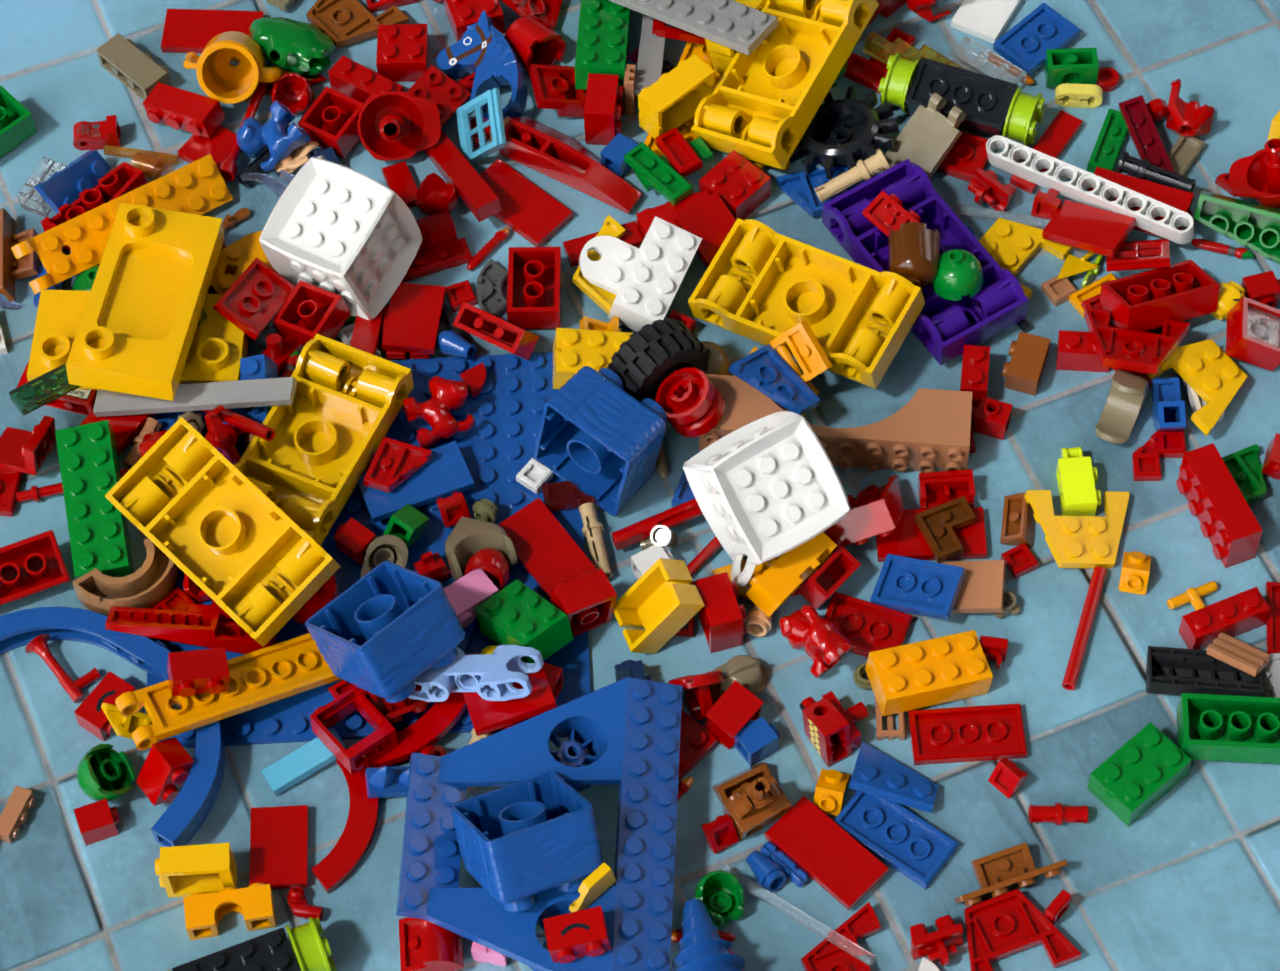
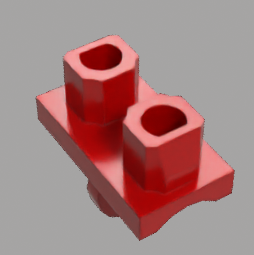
(990, 191)
(937, 943)

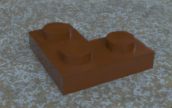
(939, 526)

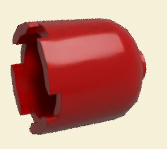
(535, 42)

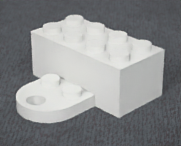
(641, 277)

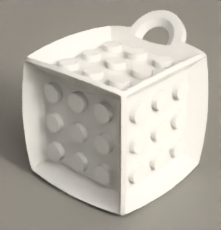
(342, 235)
(766, 489)

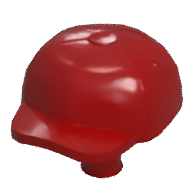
(398, 125)
(1258, 175)

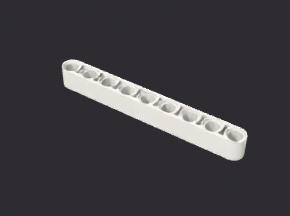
(1083, 179)

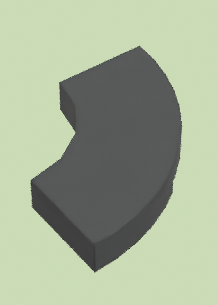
(490, 288)

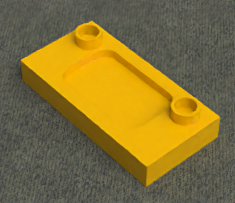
(145, 302)
(211, 358)

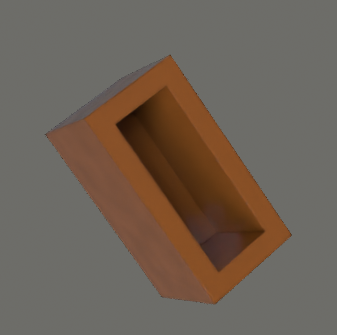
(1027, 363)

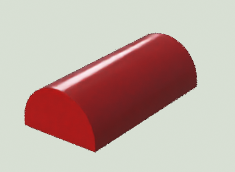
(31, 567)

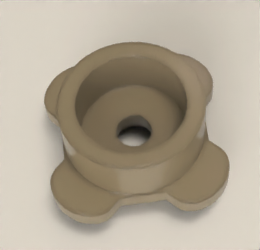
(1011, 608)

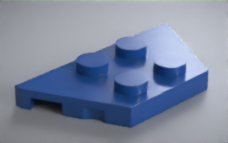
(801, 188)

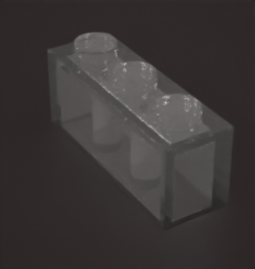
(981, 60)

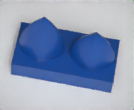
(387, 781)

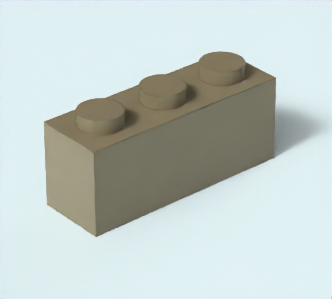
(131, 66)

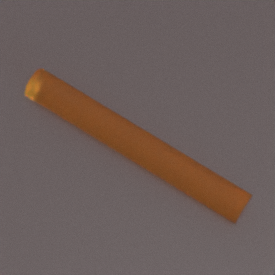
(130, 152)

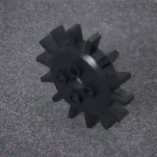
(855, 120)

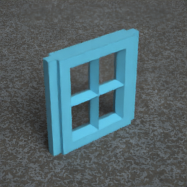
(496, 122)

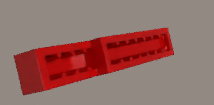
(464, 177)
(185, 627)

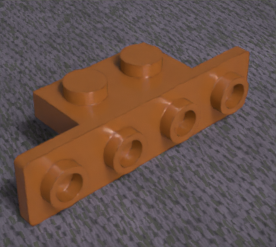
(10, 267)
(1006, 868)

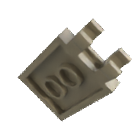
(927, 136)

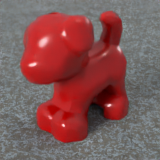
(446, 396)
(817, 637)

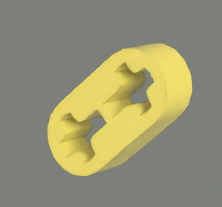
(1078, 95)

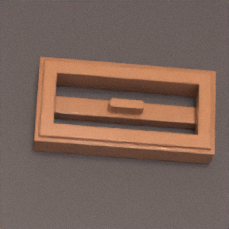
(629, 86)
(1238, 654)
(889, 733)

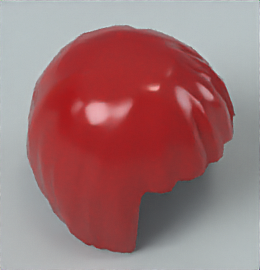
(293, 92)
(436, 195)
(492, 563)

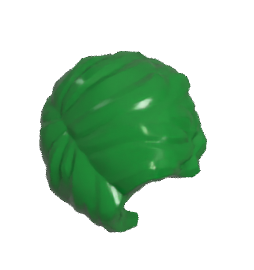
(722, 896)

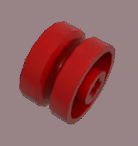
(690, 402)

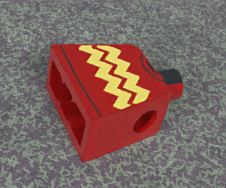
(826, 730)

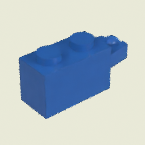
(258, 368)

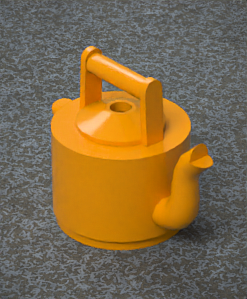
(227, 81)

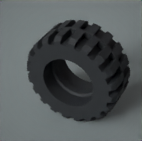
(655, 354)

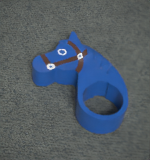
(492, 60)

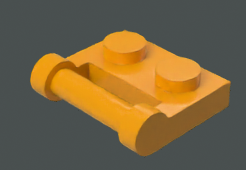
(805, 350)

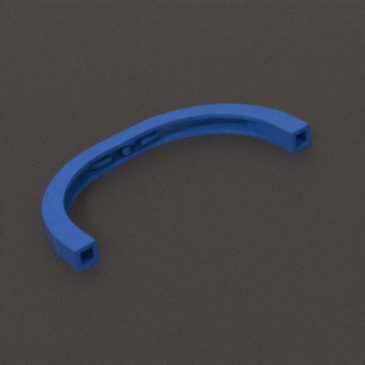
(204, 780)

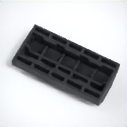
(1194, 671)

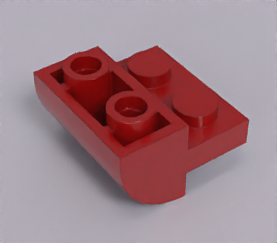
(428, 947)

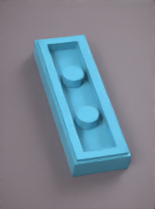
(299, 764)

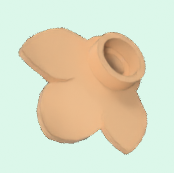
(297, 158)

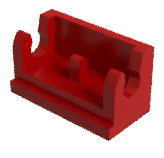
(945, 486)

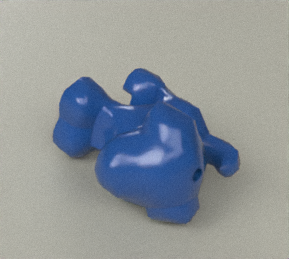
(254, 136)

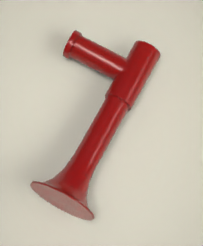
(73, 688)

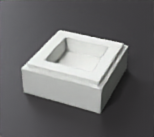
(534, 475)

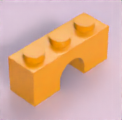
(205, 909)

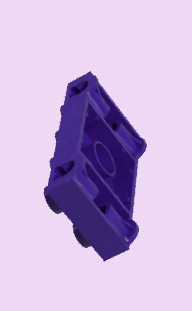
(942, 323)

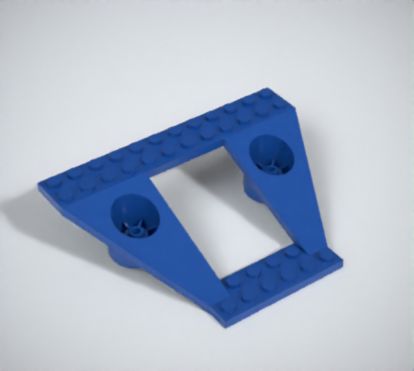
(632, 743)

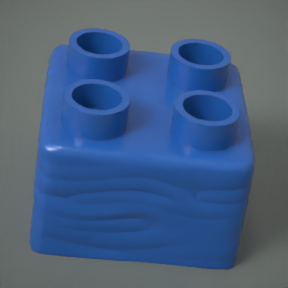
(600, 437)
(387, 631)
(528, 839)

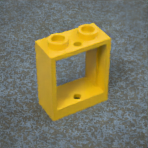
(196, 869)

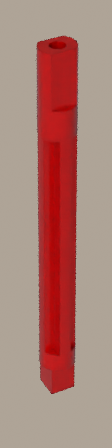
(669, 518)

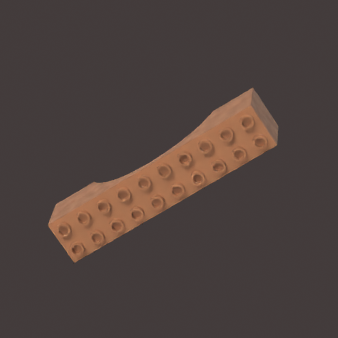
(922, 436)

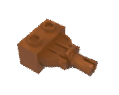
(757, 807)

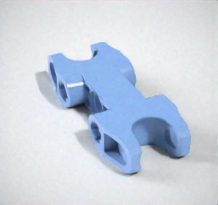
(481, 673)

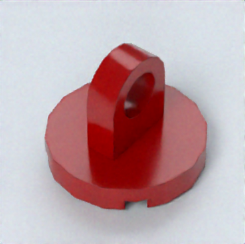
(698, 691)

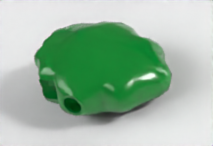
(293, 44)

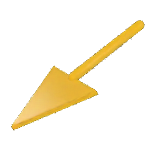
(1075, 265)

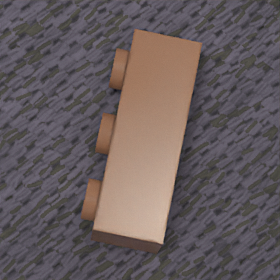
(15, 813)

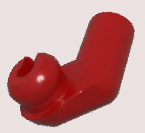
(300, 906)

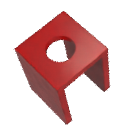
(732, 713)

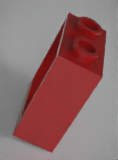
(368, 748)

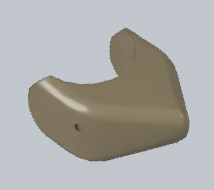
(1123, 407)
(471, 536)

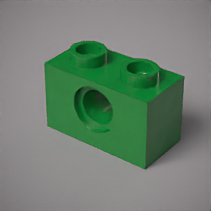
(1070, 66)

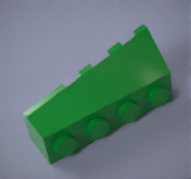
(1243, 221)

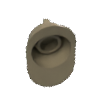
(384, 549)
(744, 670)

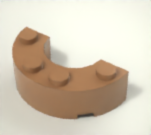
(137, 590)

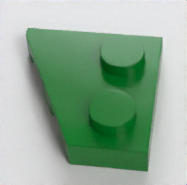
(1247, 473)

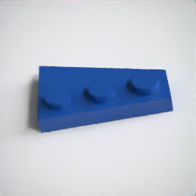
(67, 184)
(776, 379)
(891, 780)

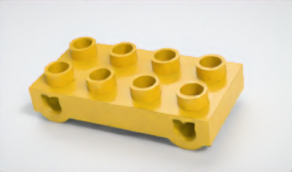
(778, 88)
(771, 283)
(328, 434)
(222, 531)

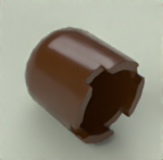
(915, 253)

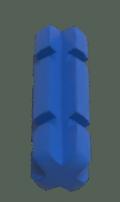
(798, 875)

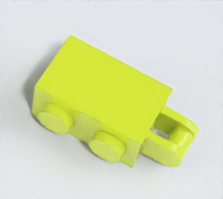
(1077, 483)

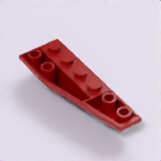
(566, 162)

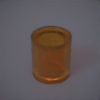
(149, 164)

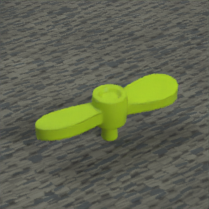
(1089, 276)

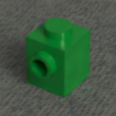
(407, 524)

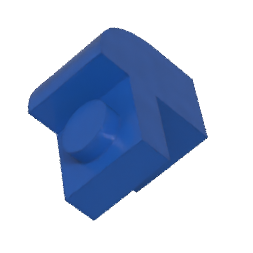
(1167, 408)

